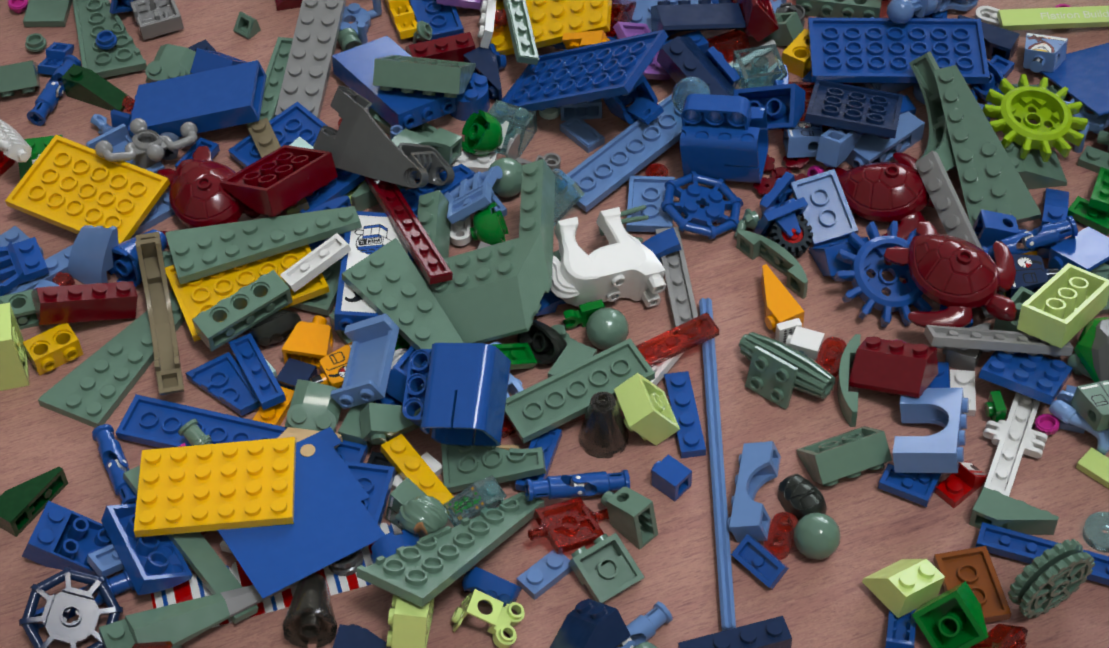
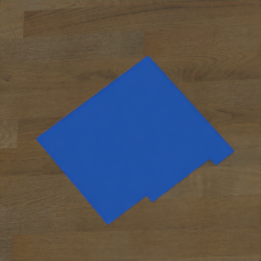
(326, 525)

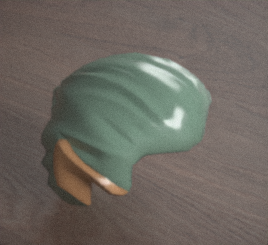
(423, 515)

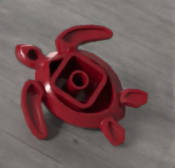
(886, 192)
(198, 195)
(956, 276)

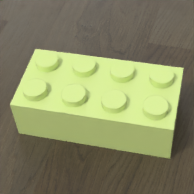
(1064, 305)

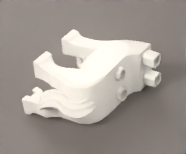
(608, 273)

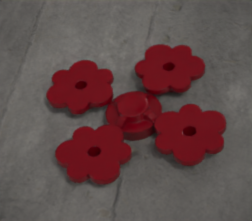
(791, 163)

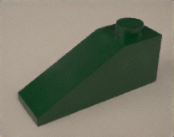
(91, 88)
(28, 499)

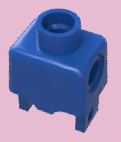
(644, 106)

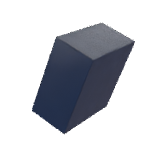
(295, 370)

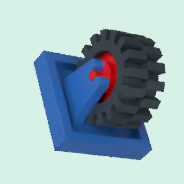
(785, 226)

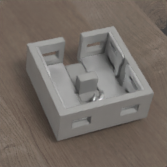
(156, 17)

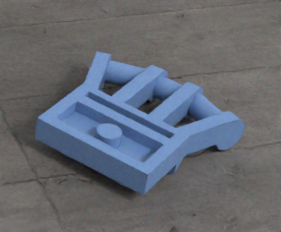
(472, 194)

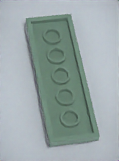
(570, 391)

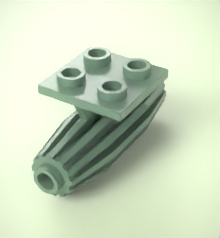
(779, 369)

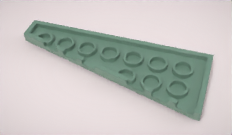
(982, 163)
(445, 555)

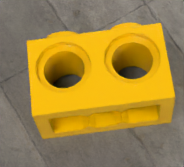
(797, 55)
(53, 348)

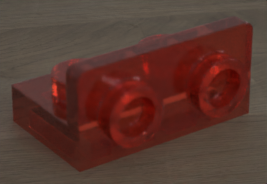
(729, 42)

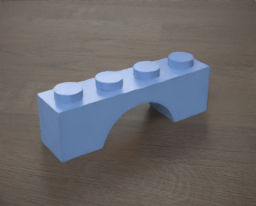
(757, 466)

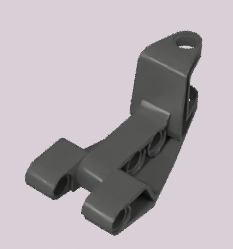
(367, 151)

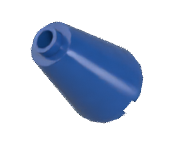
(126, 260)

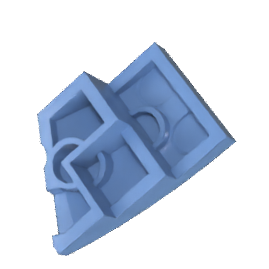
(92, 254)

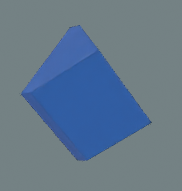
(119, 118)

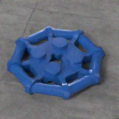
(699, 219)

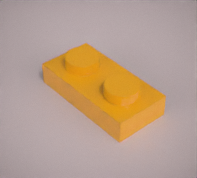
(277, 413)

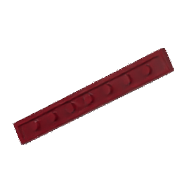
(410, 231)

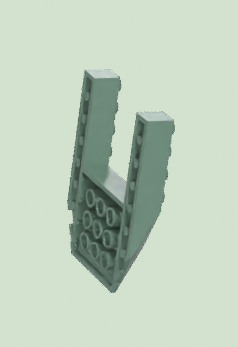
(500, 285)

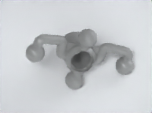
(146, 145)

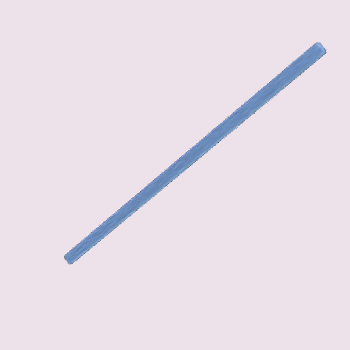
(722, 539)

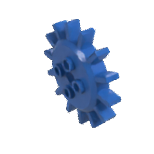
(871, 259)

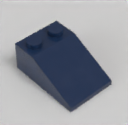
(591, 626)

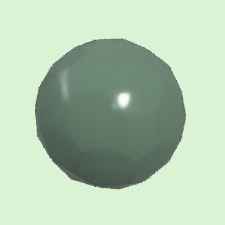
(511, 180)
(607, 328)
(816, 536)

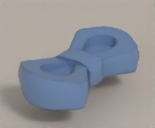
(100, 122)

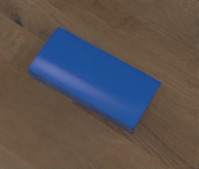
(149, 561)

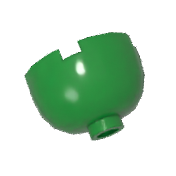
(482, 134)
(489, 226)

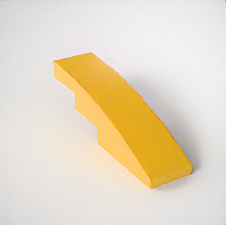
(402, 17)

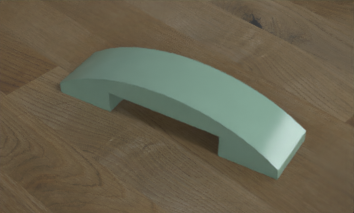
(757, 245)
(848, 400)

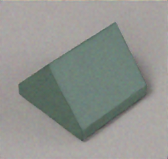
(246, 25)

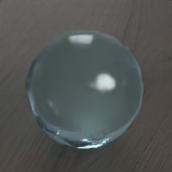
(685, 87)

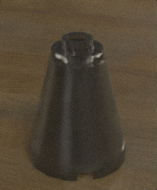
(603, 427)
(310, 614)

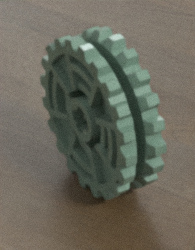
(1051, 578)

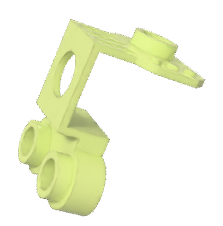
(500, 618)

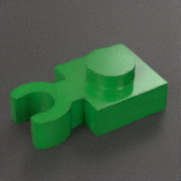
(581, 316)

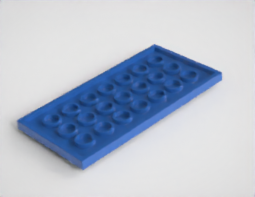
(881, 50)
(585, 72)

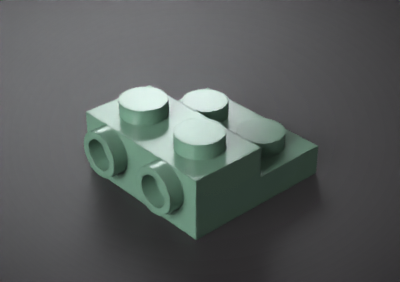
(605, 568)

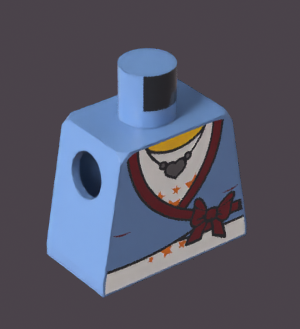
(1044, 52)

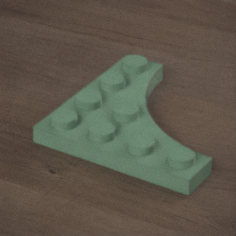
(473, 463)

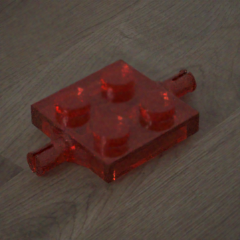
(568, 525)

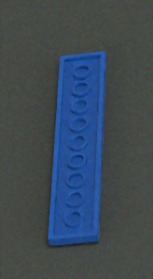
(158, 423)

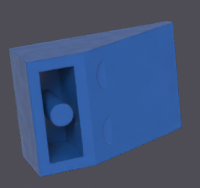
(65, 539)

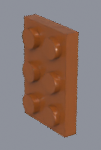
(978, 571)

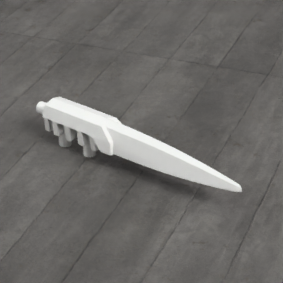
(13, 143)

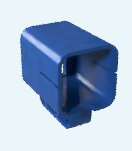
(724, 138)
(460, 392)

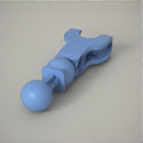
(903, 10)

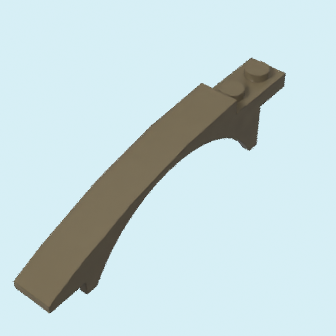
(160, 313)

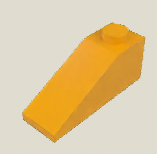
(777, 300)

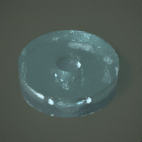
(1093, 531)

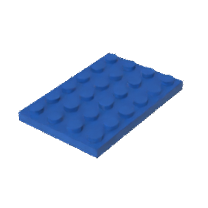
(287, 127)

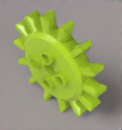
(1035, 104)

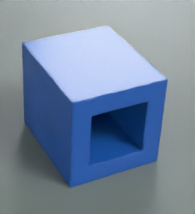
(671, 477)

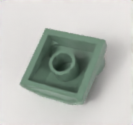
(169, 63)
(313, 407)

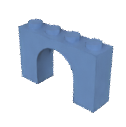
(938, 451)

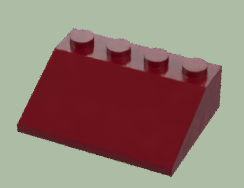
(281, 179)

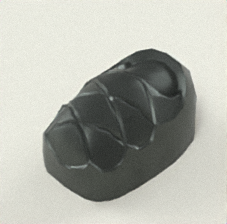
(275, 327)
(544, 342)
(800, 496)

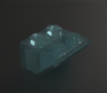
(566, 194)

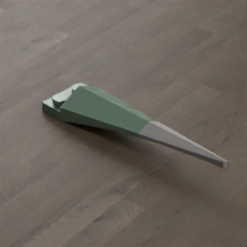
(180, 620)

